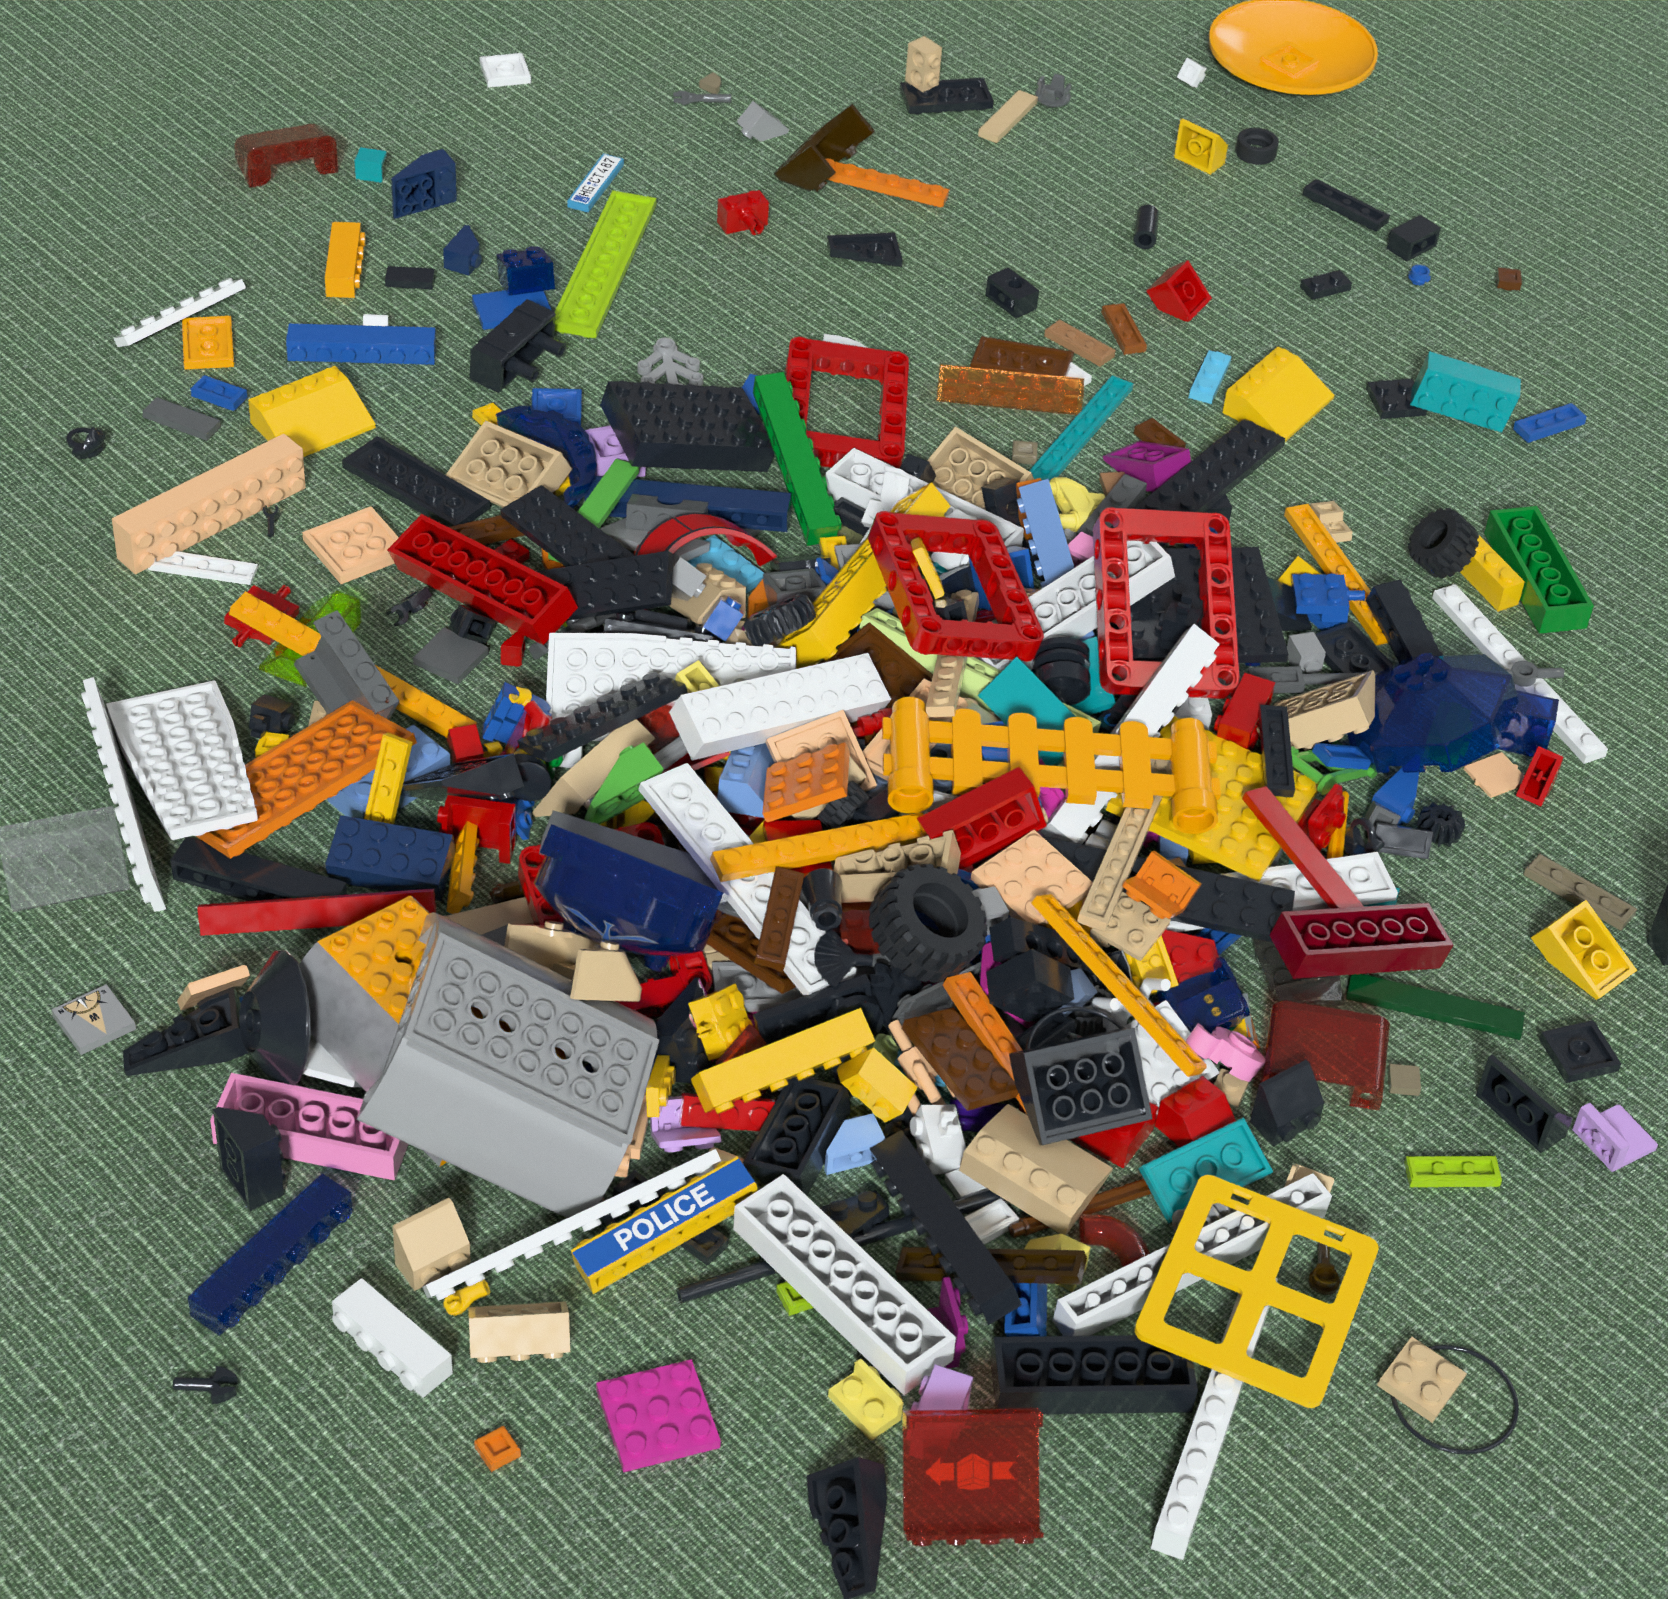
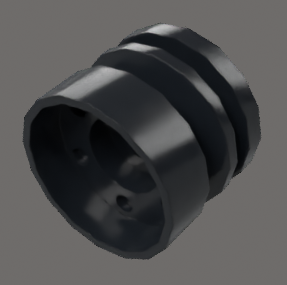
(1064, 668)

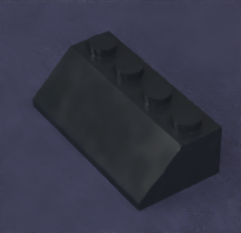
(798, 1132)

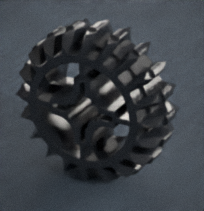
(779, 620)

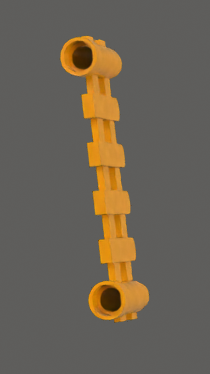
(1188, 749)

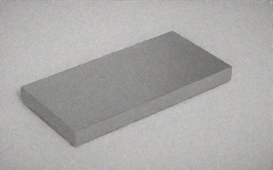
(632, 538)

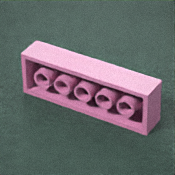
(316, 1126)

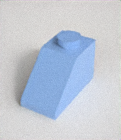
(853, 1144)

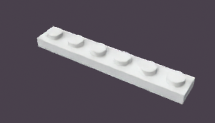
(172, 315)

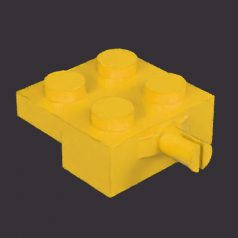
(719, 1019)

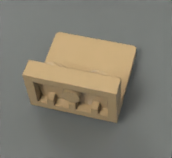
(1131, 928)

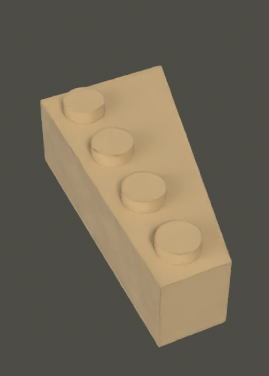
(868, 872)

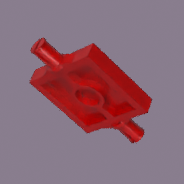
(275, 600)

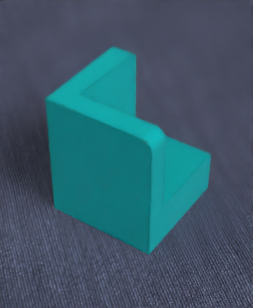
(370, 164)

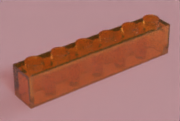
(1010, 389)

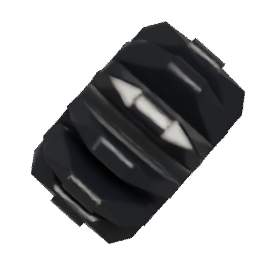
(1443, 821)

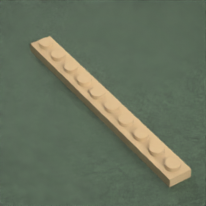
(950, 669)
(1120, 859)

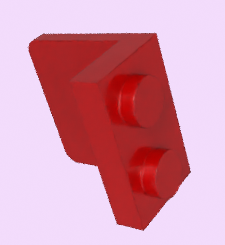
(1324, 817)

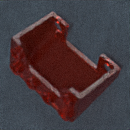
(260, 150)
(1337, 1043)

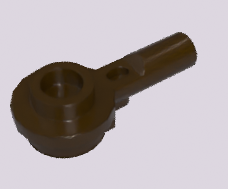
(1324, 1277)

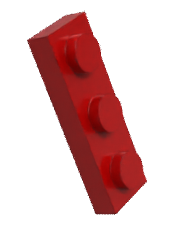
(742, 1116)

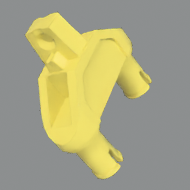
(1074, 502)

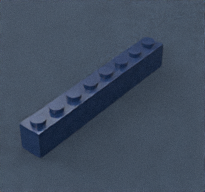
(740, 506)

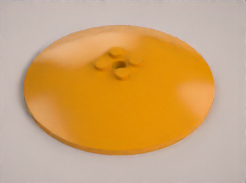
(1293, 46)

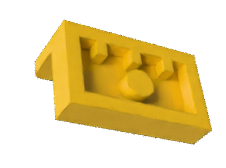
(1154, 965)

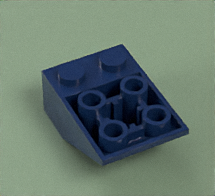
(424, 184)

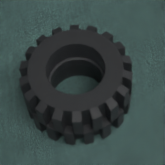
(1443, 543)

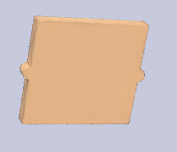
(1495, 774)

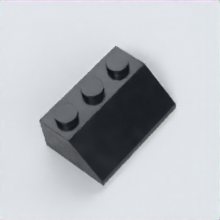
(1522, 1104)
(250, 1155)

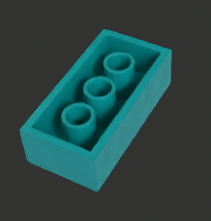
(1465, 392)

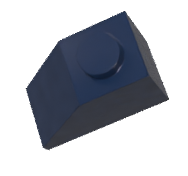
(462, 252)

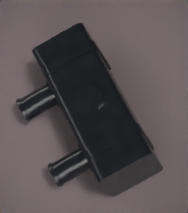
(514, 346)

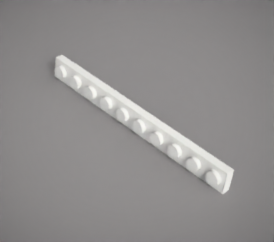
(1496, 647)
(561, 1231)

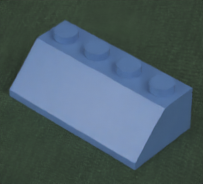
(744, 780)

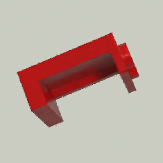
(493, 819)

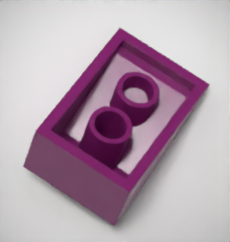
(1149, 462)

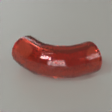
(1113, 1235)

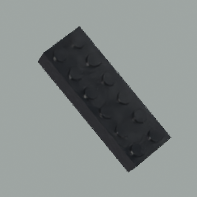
(1090, 1375)

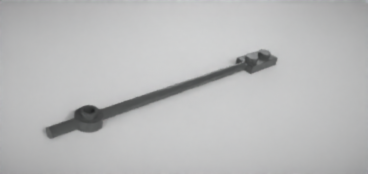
(1293, 681)

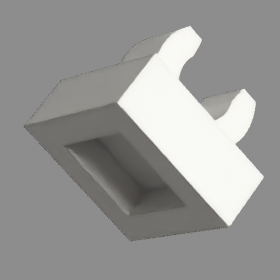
(1192, 72)

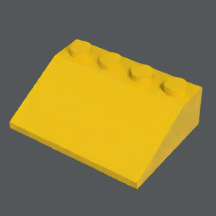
(1278, 394)
(312, 411)

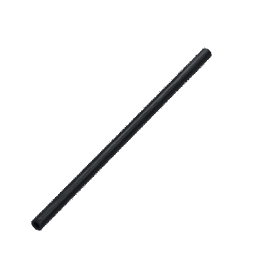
(763, 1269)

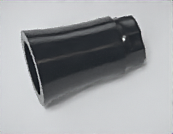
(823, 895)

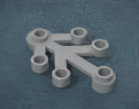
(667, 351)

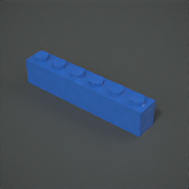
(361, 344)

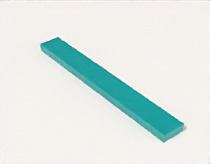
(1081, 429)

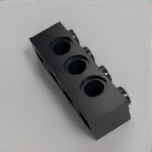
(1017, 936)

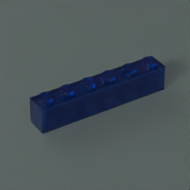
(270, 1255)

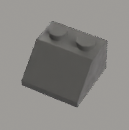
(790, 583)

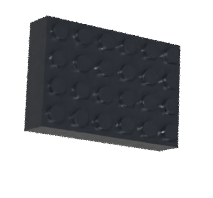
(687, 426)

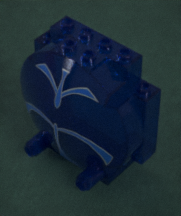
(625, 899)

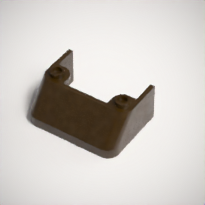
(834, 141)

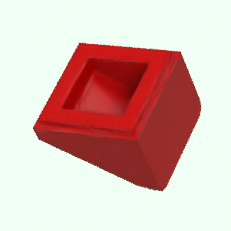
(513, 650)

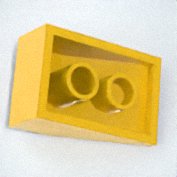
(1584, 951)

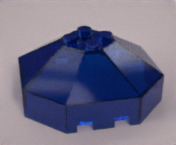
(1438, 718)

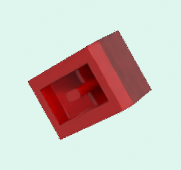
(1540, 776)

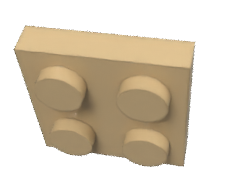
(1421, 1379)

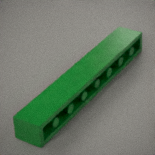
(796, 457)

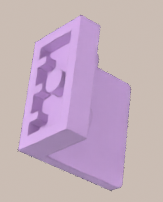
(1613, 1135)

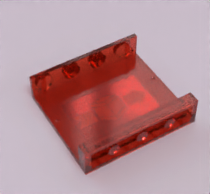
(971, 1475)

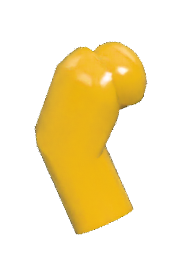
(458, 1302)

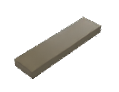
(1577, 889)

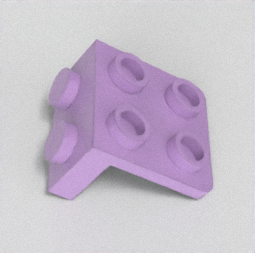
(672, 1137)

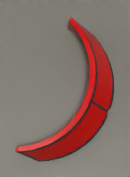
(676, 532)

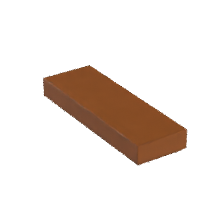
(1124, 328)

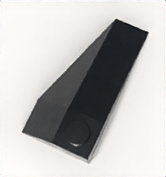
(199, 1039)
(851, 1513)

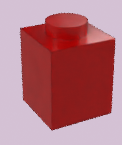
(464, 743)

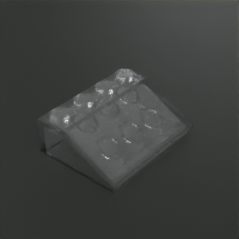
(63, 858)

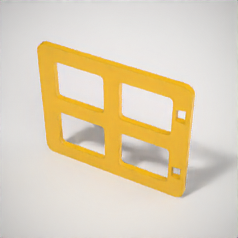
(1257, 1290)

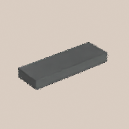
(181, 418)

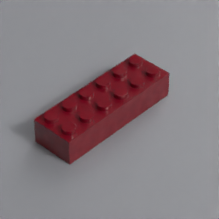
(1360, 940)

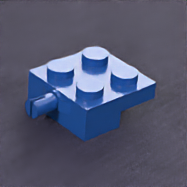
(1324, 596)

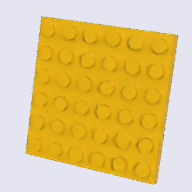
(1239, 836)

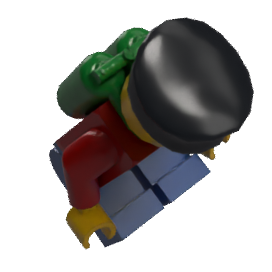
(509, 720)

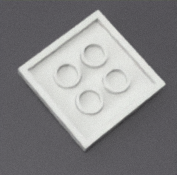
(1159, 1070)

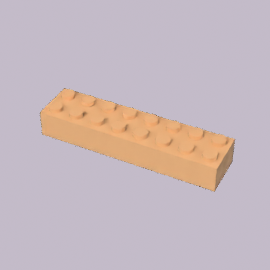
(208, 503)

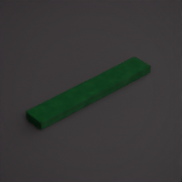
(1436, 1005)

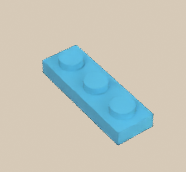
(1210, 377)

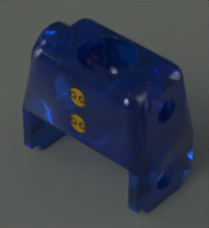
(1208, 999)

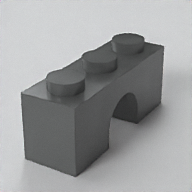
(646, 512)

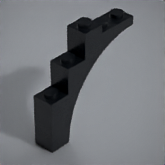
(952, 582)

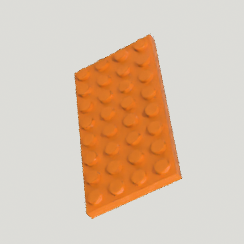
(307, 772)

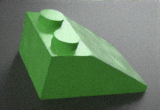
(622, 784)

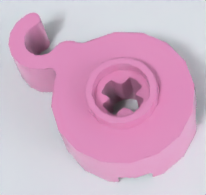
(1229, 1048)

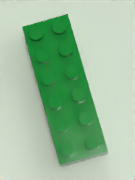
(1551, 587)

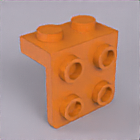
(1162, 887)

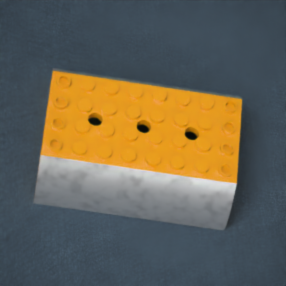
(361, 986)

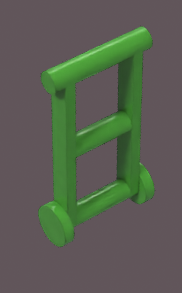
(1326, 781)

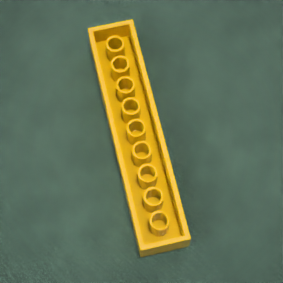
(853, 590)

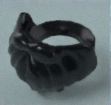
(91, 447)
(1354, 843)

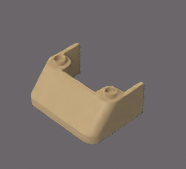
(595, 967)

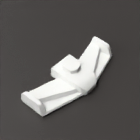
(894, 488)

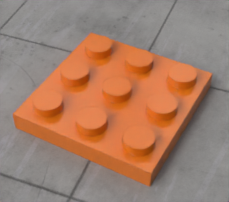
(806, 782)

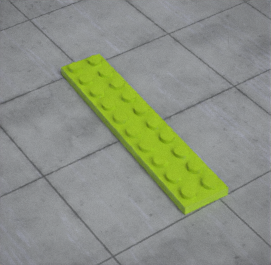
(603, 264)

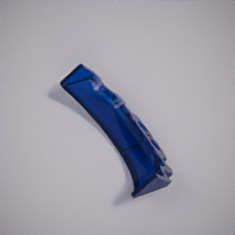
(561, 435)

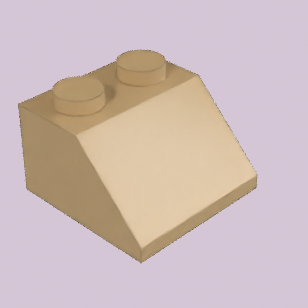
(430, 1244)

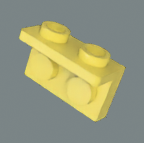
(867, 1400)

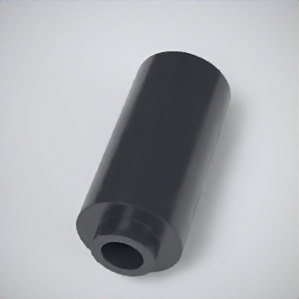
(1146, 226)

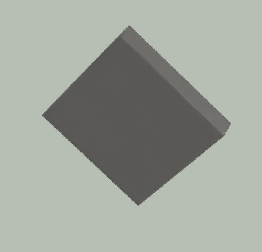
(450, 656)

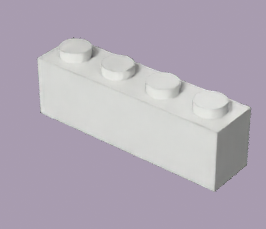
(391, 1338)

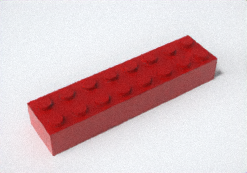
(482, 579)

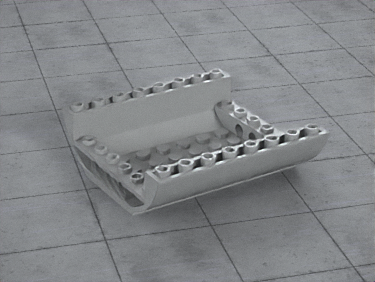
(506, 1098)

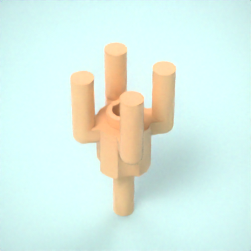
(916, 1069)

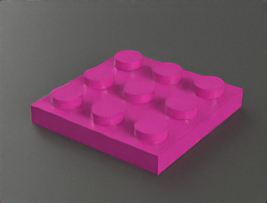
(657, 1415)

